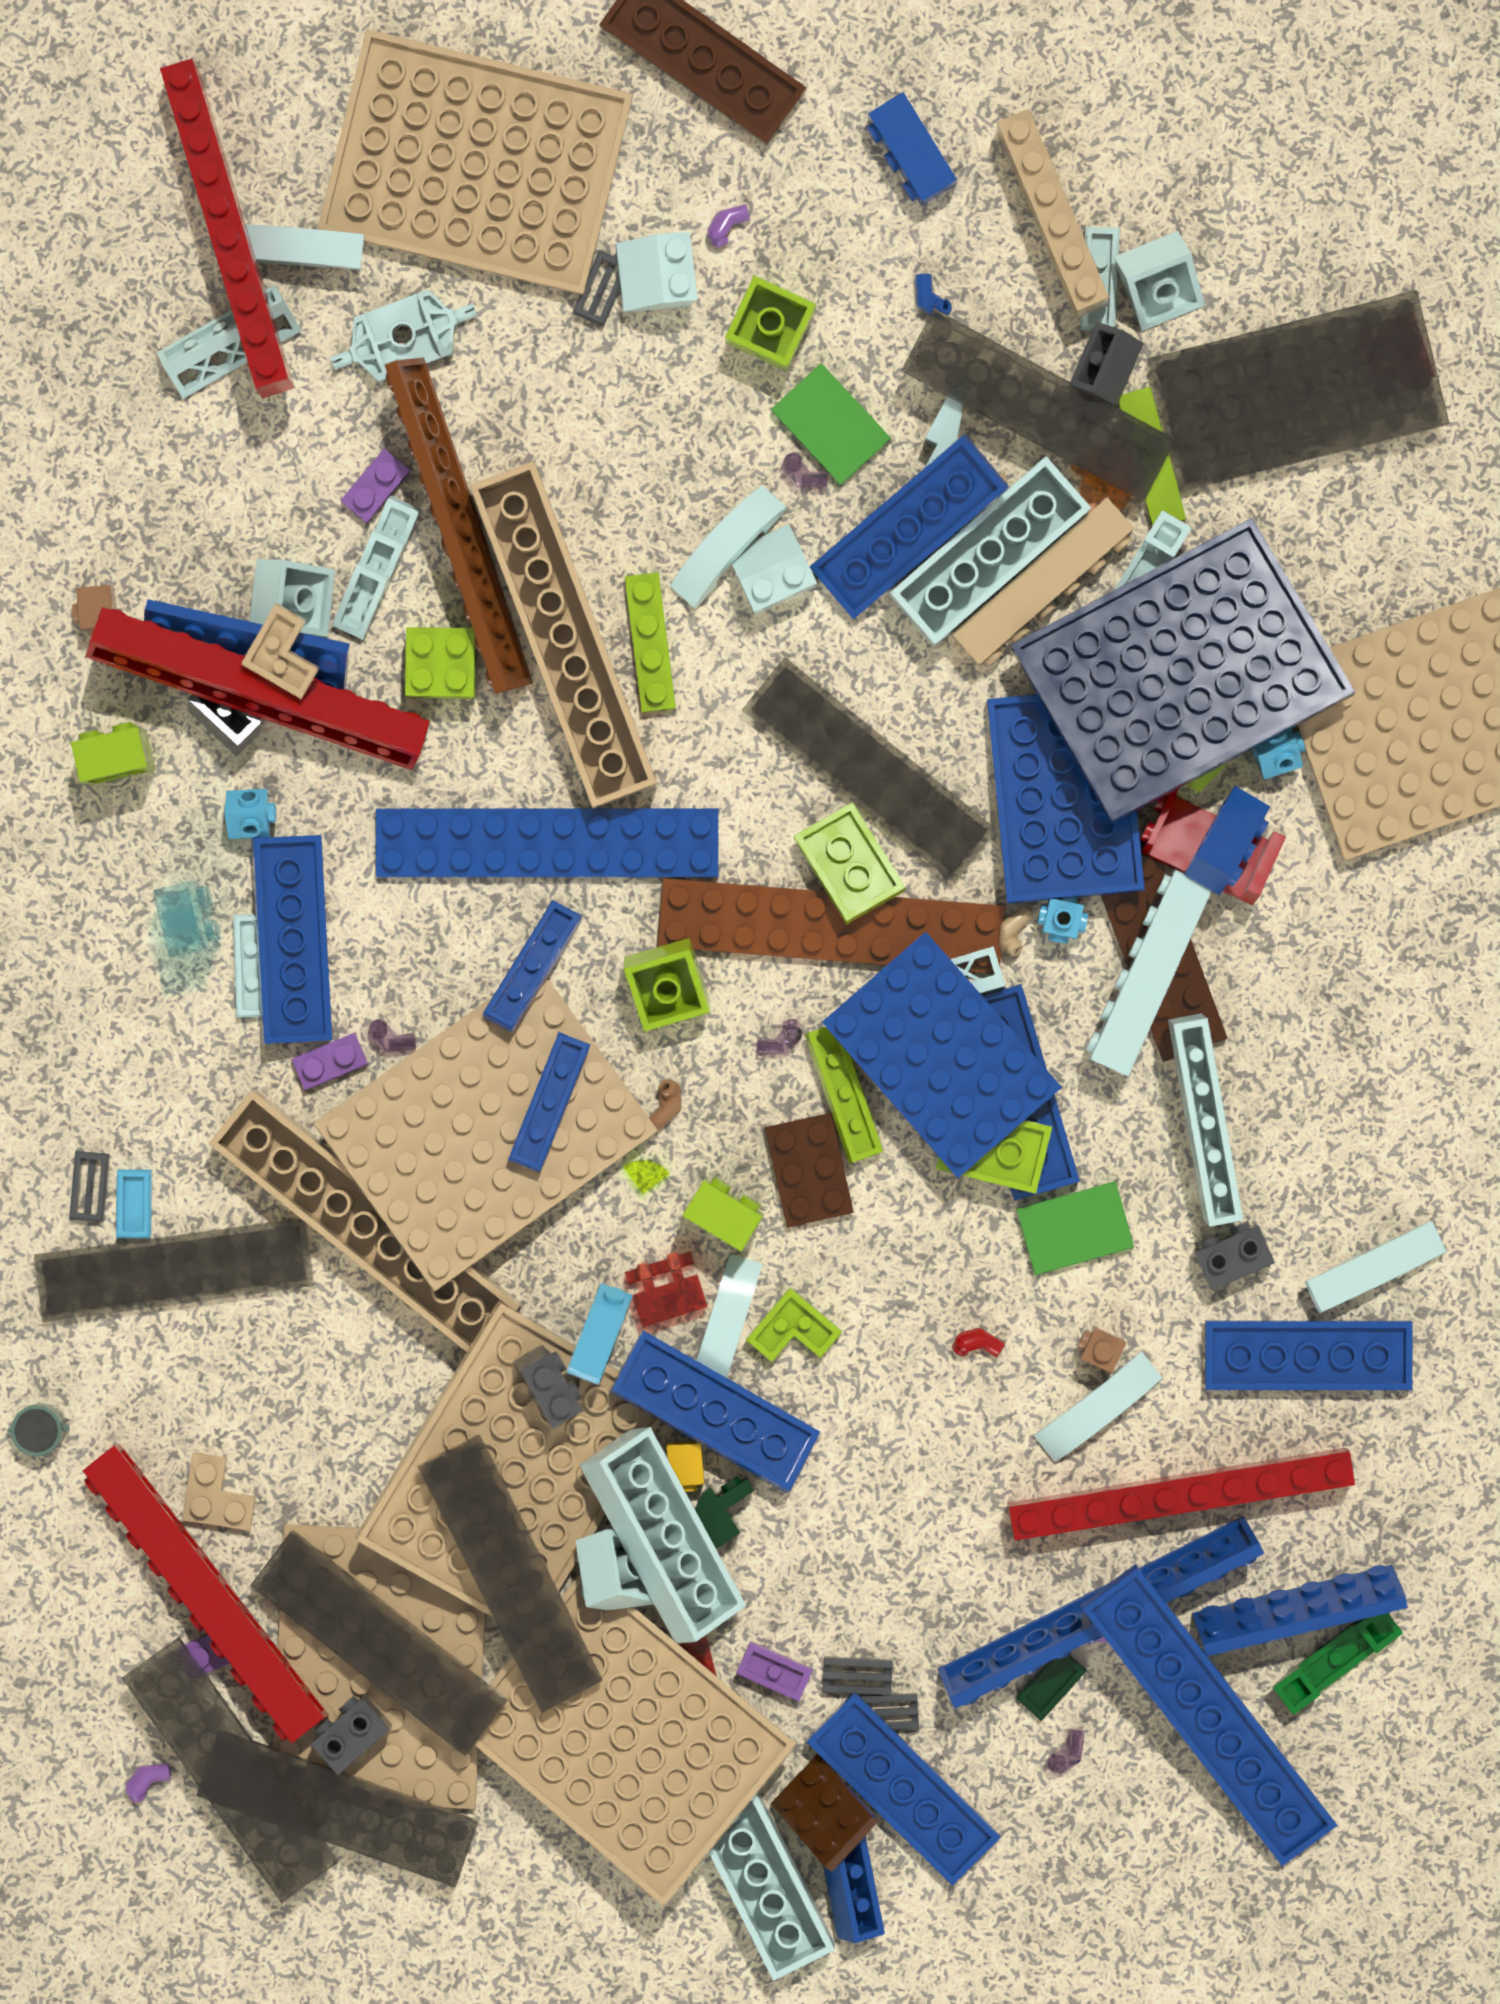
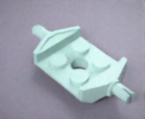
(431, 333)

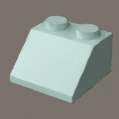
(656, 272)
(1160, 280)
(773, 570)
(297, 587)
(608, 1573)

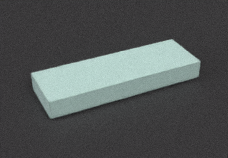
(1103, 246)
(246, 966)

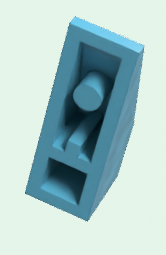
(599, 1333)

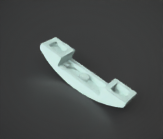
(725, 544)
(1157, 548)
(729, 1314)
(1098, 1407)

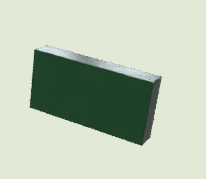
(1050, 1685)

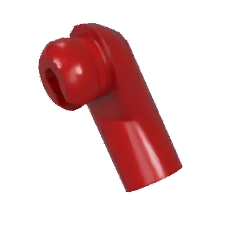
(976, 1339)

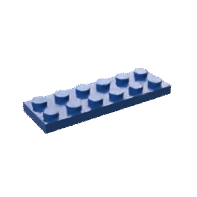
(909, 526)
(239, 635)
(291, 939)
(1059, 1164)
(1308, 1355)
(714, 1411)
(1299, 1610)
(903, 1788)

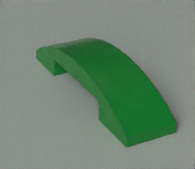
(1335, 1659)

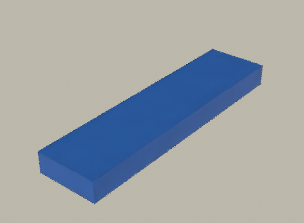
(532, 966)
(549, 1102)

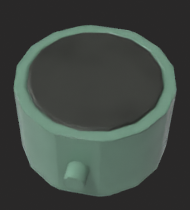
(38, 1429)

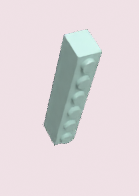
(1150, 972)
(1205, 1119)

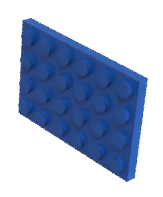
(1049, 818)
(941, 1054)

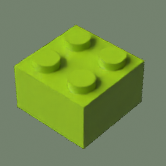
(770, 323)
(440, 663)
(112, 755)
(666, 984)
(724, 1213)

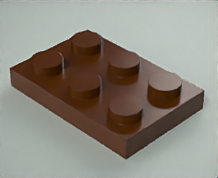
(809, 1169)
(824, 1812)

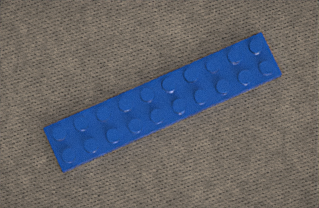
(547, 842)
(1069, 1627)
(1208, 1714)

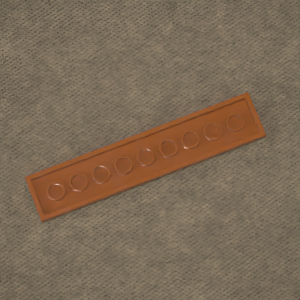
(459, 524)
(810, 927)

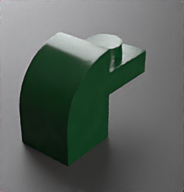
(714, 1511)

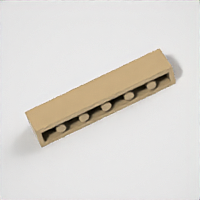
(1052, 213)
(1043, 582)

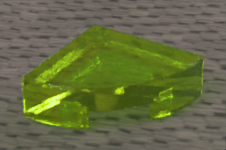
(645, 1173)

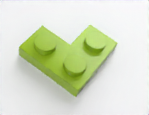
(792, 1318)

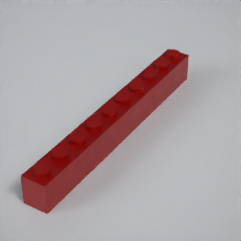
(227, 228)
(220, 677)
(1181, 1493)
(205, 1593)

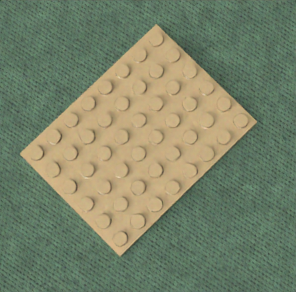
(475, 162)
(1418, 732)
(440, 1127)
(531, 1457)
(409, 1754)
(644, 1759)

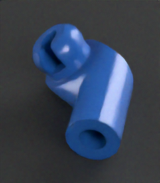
(927, 299)

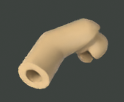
(1010, 930)

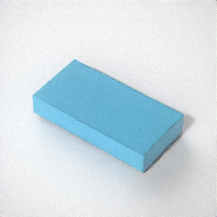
(134, 1203)

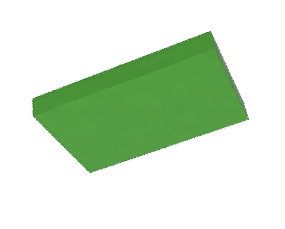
(830, 424)
(1075, 1227)

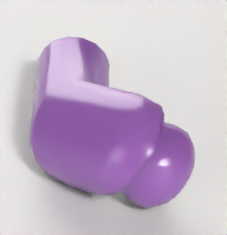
(722, 223)
(143, 1777)

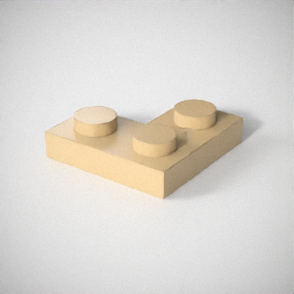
(272, 656)
(208, 1503)

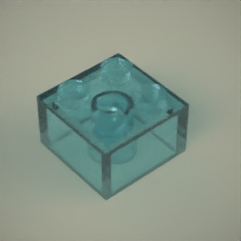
(186, 918)

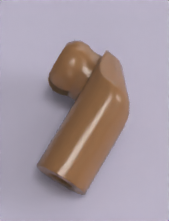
(669, 1103)

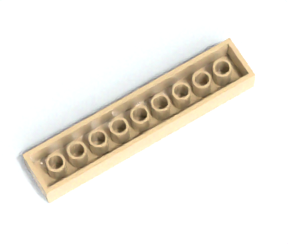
(563, 635)
(323, 1194)

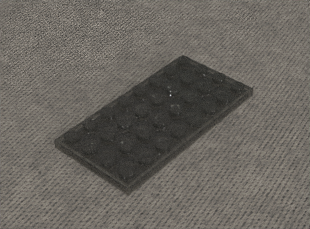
(1299, 391)

